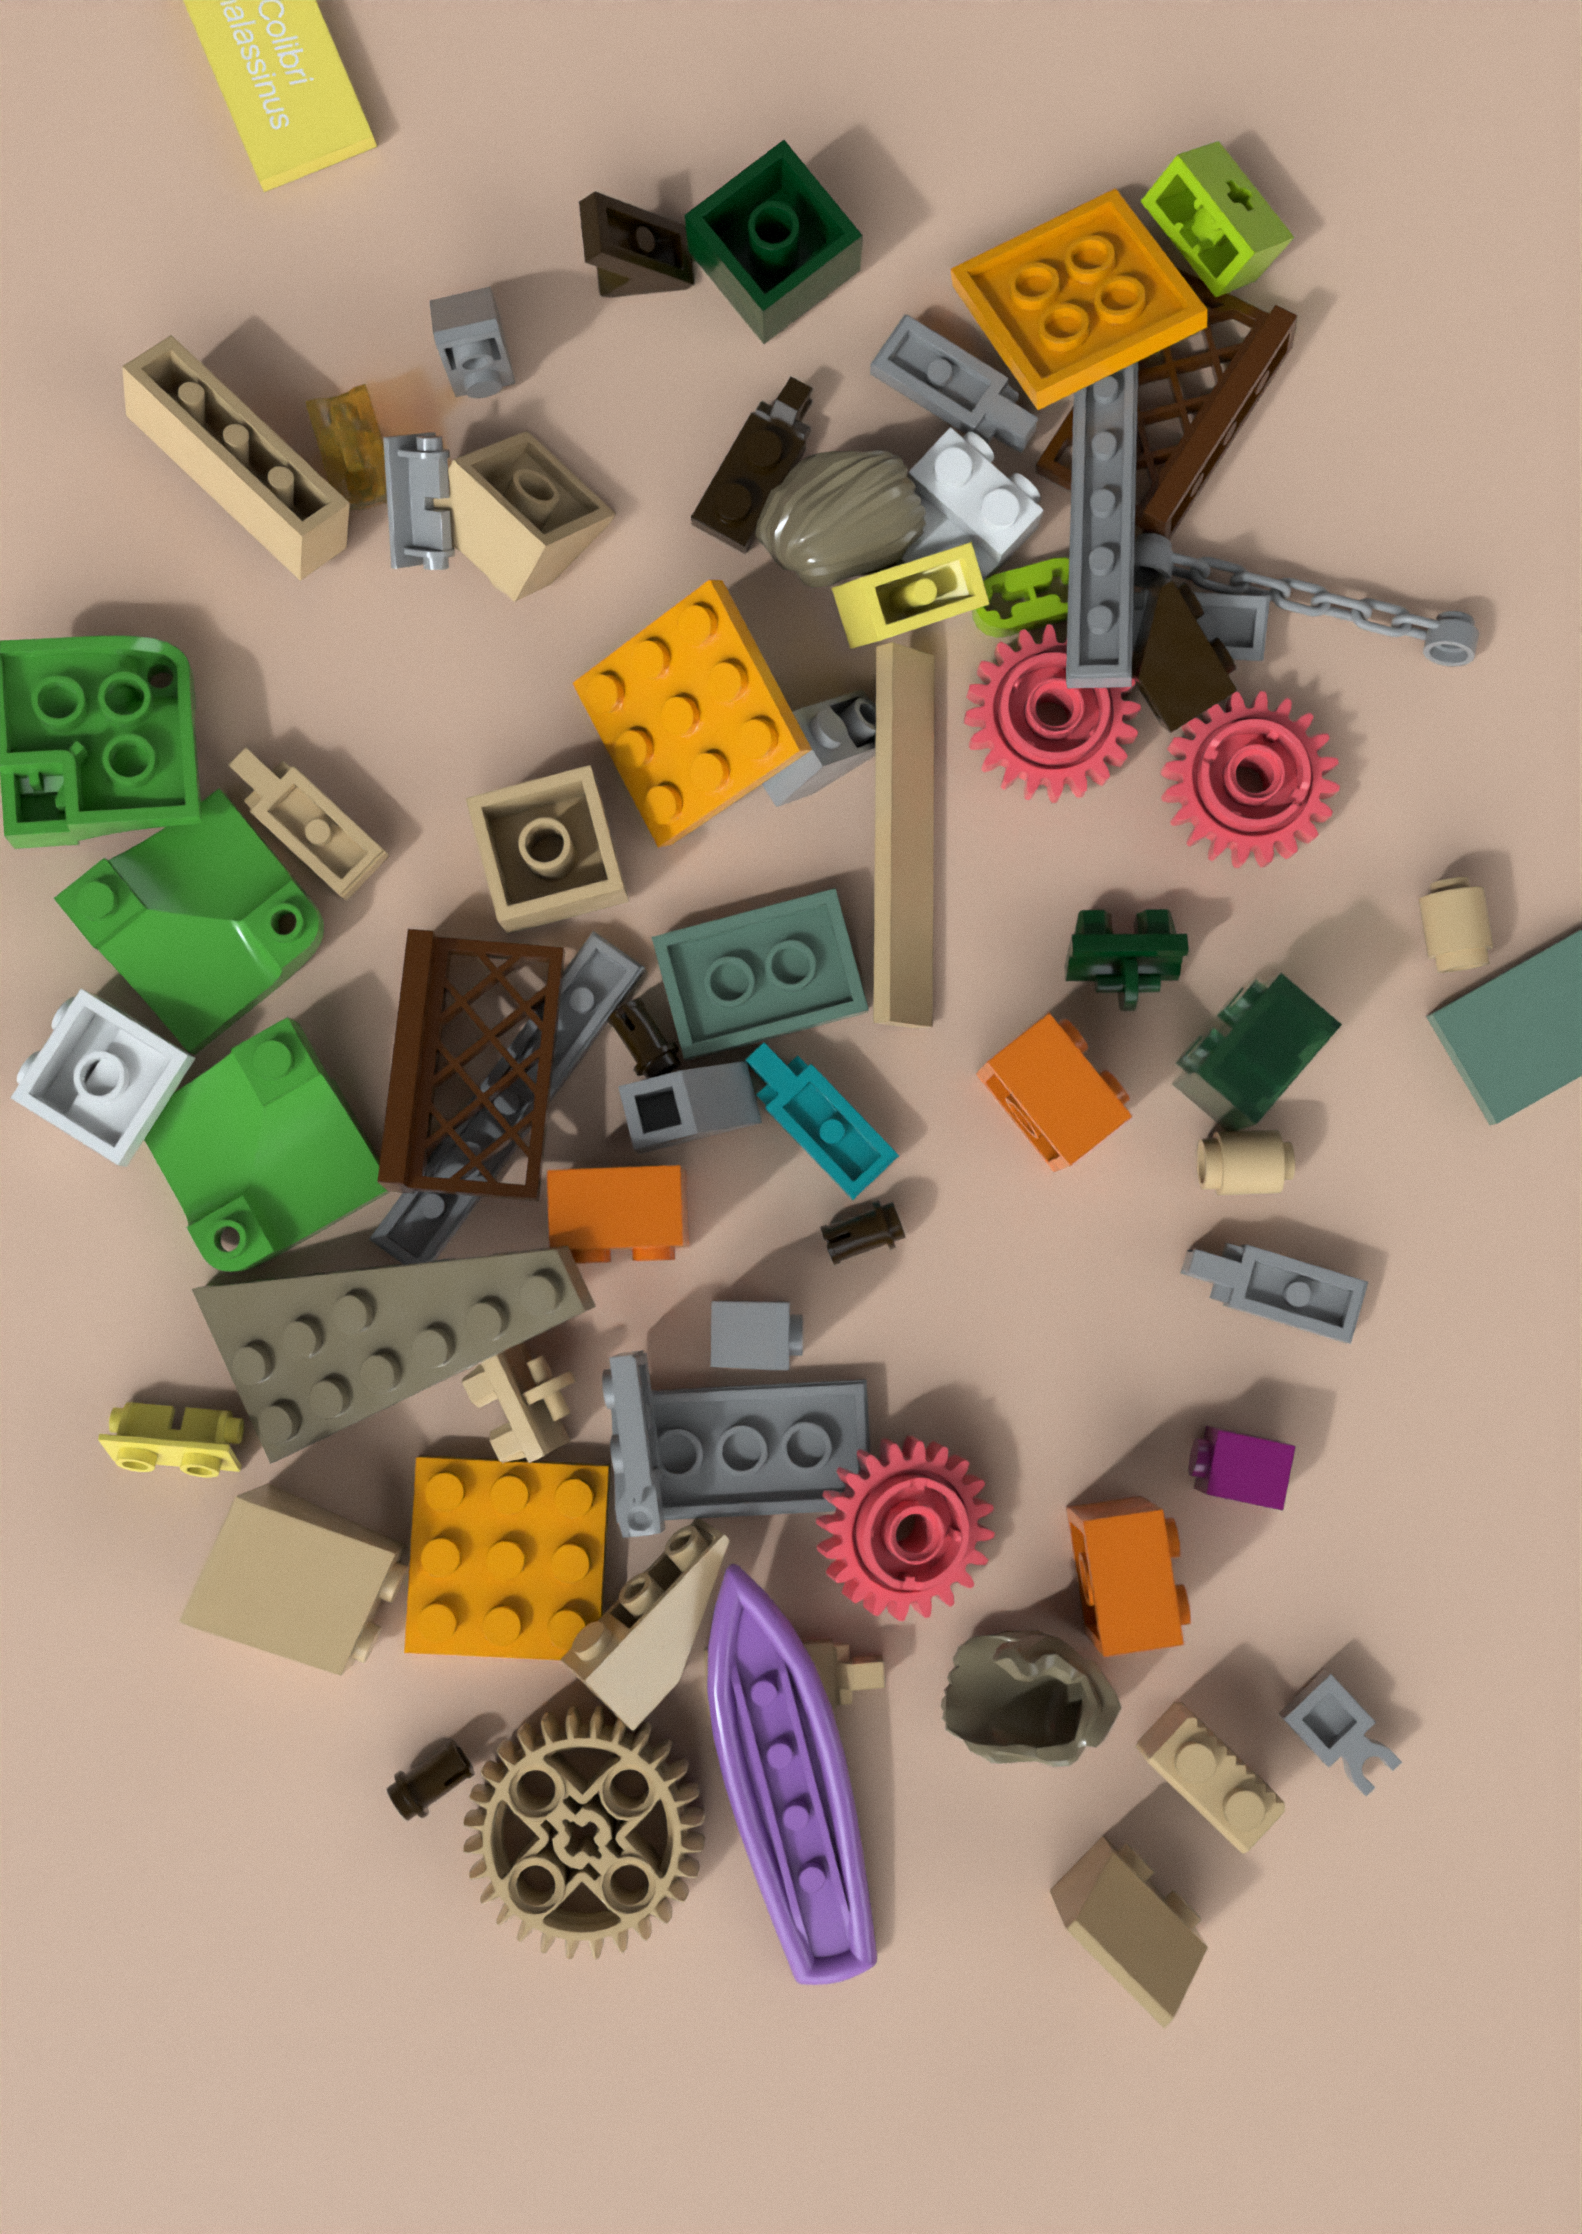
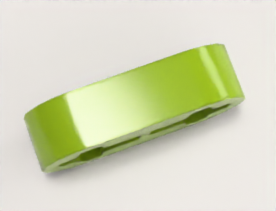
(1024, 583)

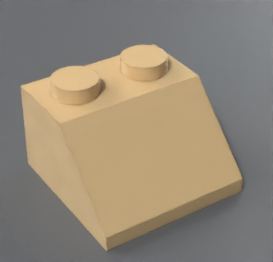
(520, 514)
(1131, 1926)

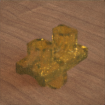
(351, 446)

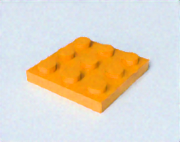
(1078, 298)
(691, 714)
(505, 1556)

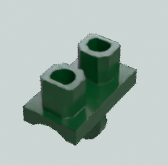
(1126, 961)

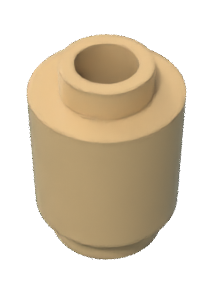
(1456, 925)
(1245, 1162)

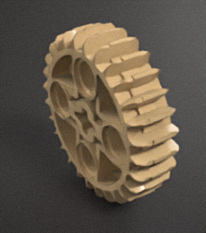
(591, 1857)

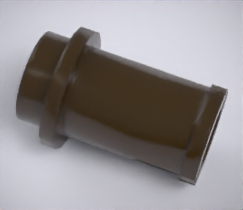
(644, 1040)
(863, 1232)
(429, 1781)

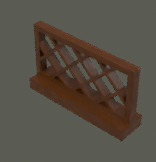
(1218, 415)
(417, 1057)

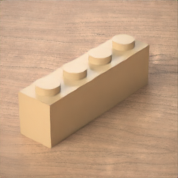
(235, 457)

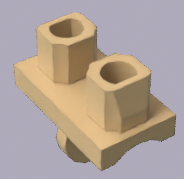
(529, 1400)

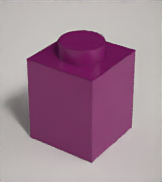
(1241, 1467)

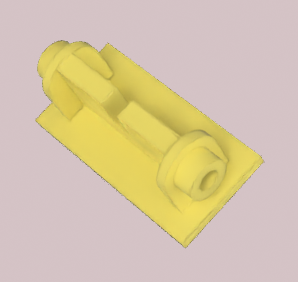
(148, 1439)

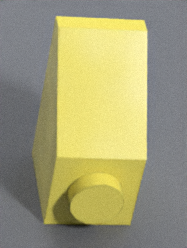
(910, 595)

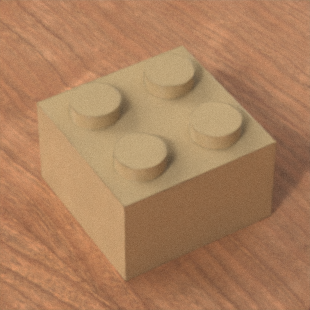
(547, 849)

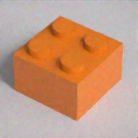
(1055, 1092)
(618, 1211)
(1127, 1575)

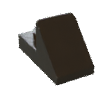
(633, 248)

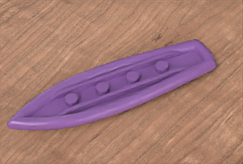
(788, 1785)

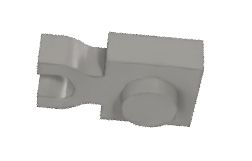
(1335, 1728)

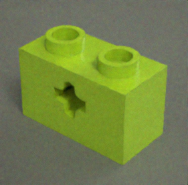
(1216, 218)

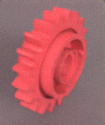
(1026, 744)
(1280, 756)
(867, 1521)

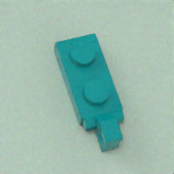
(821, 1121)

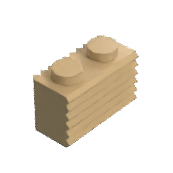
(1211, 1776)

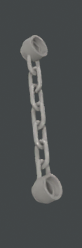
(1448, 641)

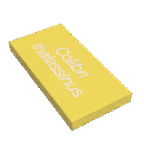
(282, 85)

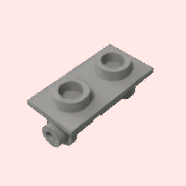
(415, 476)

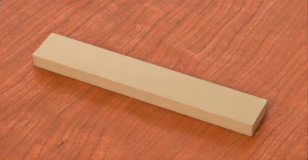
(904, 837)

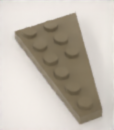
(355, 1341)

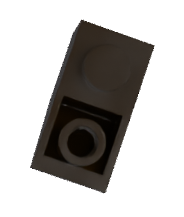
(1173, 659)

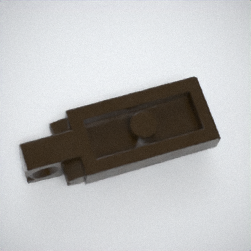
(755, 464)

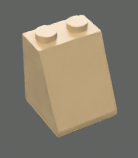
(296, 1581)

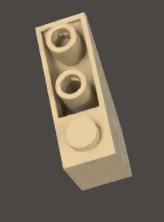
(647, 1634)

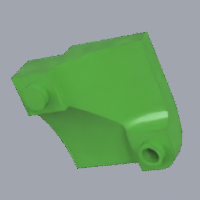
(92, 739)
(197, 921)
(264, 1150)

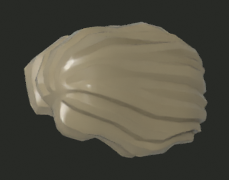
(841, 516)
(1027, 1699)

